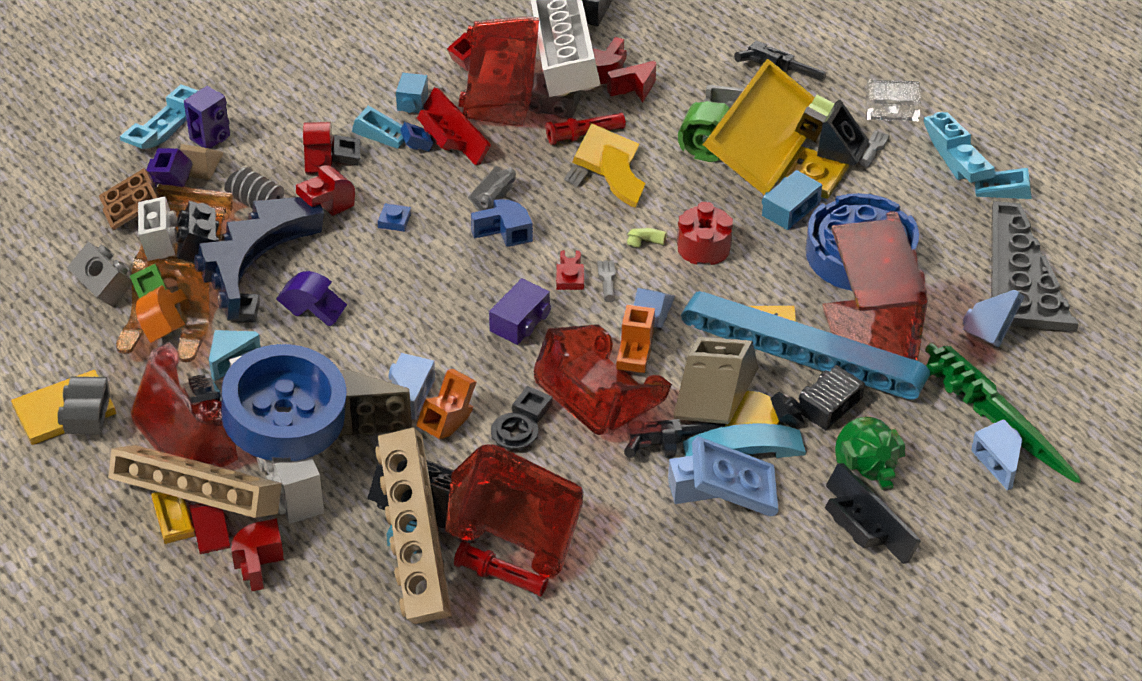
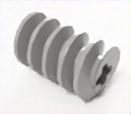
(251, 187)

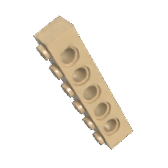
(195, 481)
(434, 601)

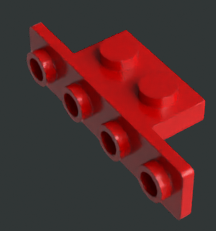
(452, 128)

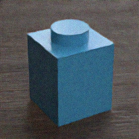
(412, 92)

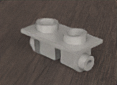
(492, 188)

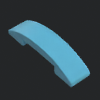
(162, 124)
(755, 439)

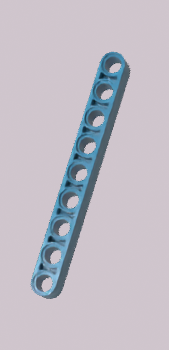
(806, 344)

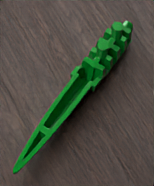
(987, 402)

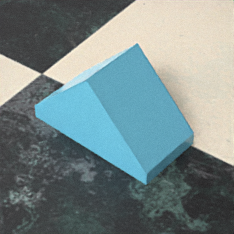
(230, 345)

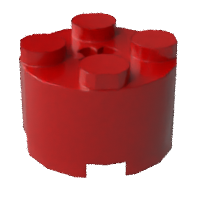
(704, 234)

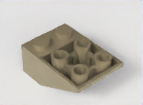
(715, 379)
(374, 405)

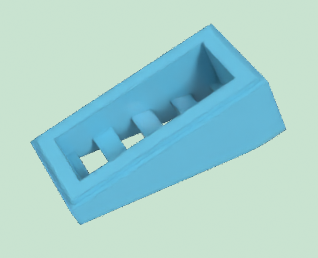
(367, 126)
(1017, 185)

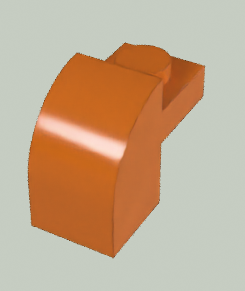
(158, 312)
(636, 338)
(451, 408)

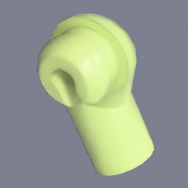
(645, 234)

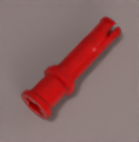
(574, 129)
(485, 562)

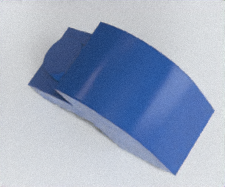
(505, 218)

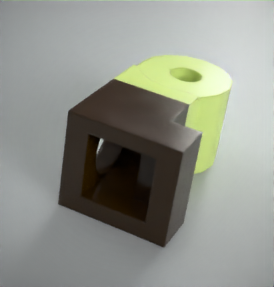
(815, 116)

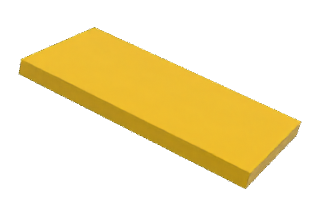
(759, 128)

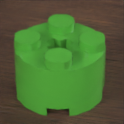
(697, 127)

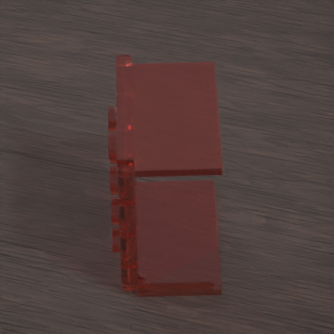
(885, 285)

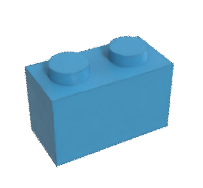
(791, 199)

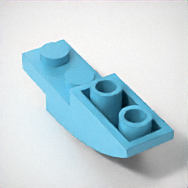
(956, 149)

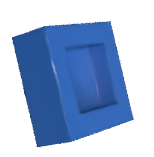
(416, 137)
(394, 217)

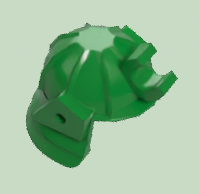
(871, 449)

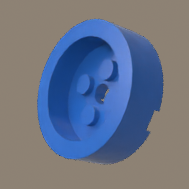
(846, 209)
(283, 378)

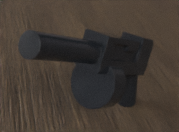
(760, 53)
(664, 433)

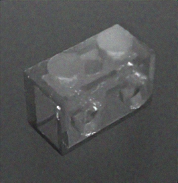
(893, 100)

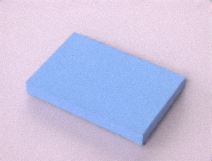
(734, 476)

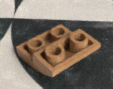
(122, 199)

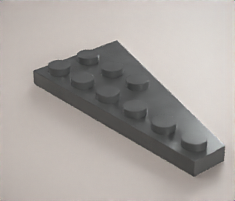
(1022, 267)

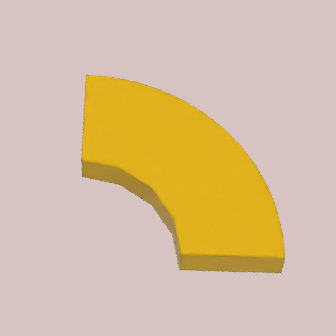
(619, 175)

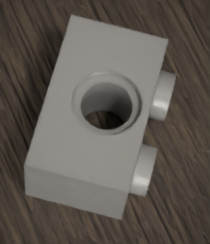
(100, 273)

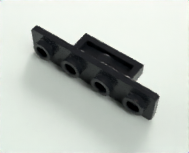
(201, 389)
(867, 516)

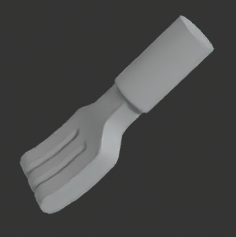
(875, 143)
(576, 175)
(606, 272)

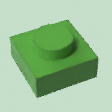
(147, 280)

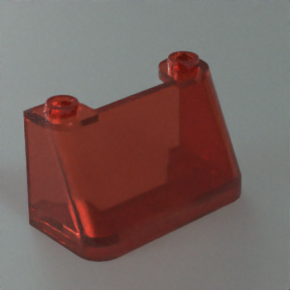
(500, 70)
(583, 379)
(173, 421)
(517, 503)

